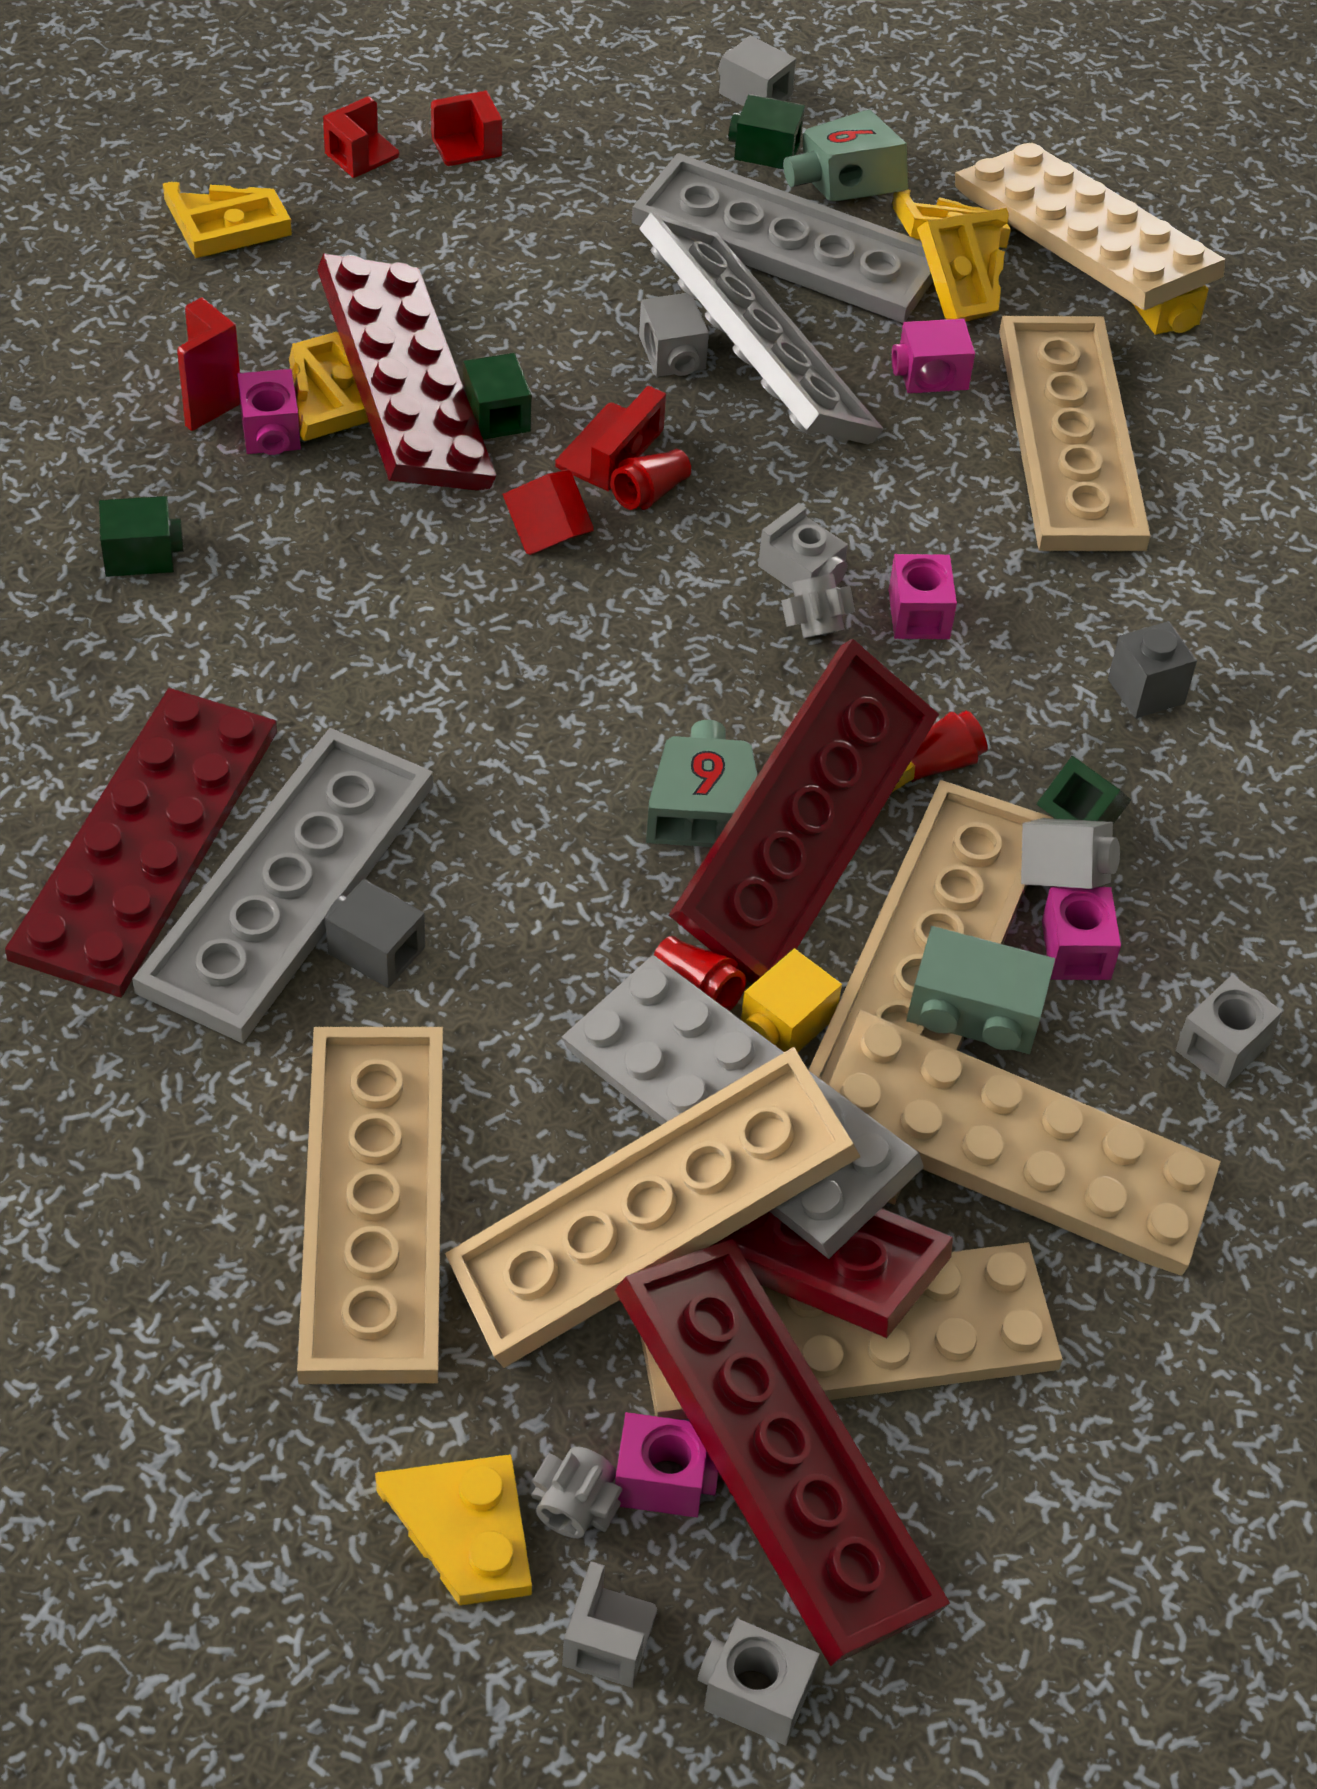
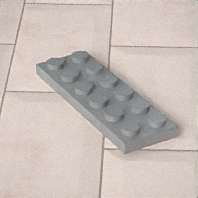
(794, 237)
(760, 331)
(274, 889)
(677, 1046)

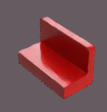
(208, 364)
(614, 436)

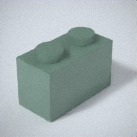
(980, 990)

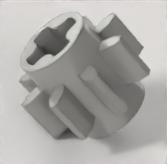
(818, 606)
(576, 1492)

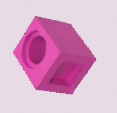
(934, 356)
(269, 411)
(922, 596)
(1081, 933)
(660, 1439)

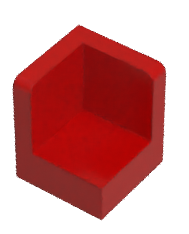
(466, 128)
(354, 139)
(548, 511)

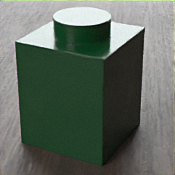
(766, 131)
(498, 395)
(138, 536)
(1082, 795)

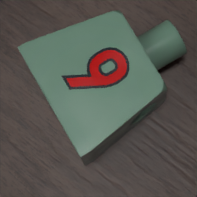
(850, 158)
(698, 786)

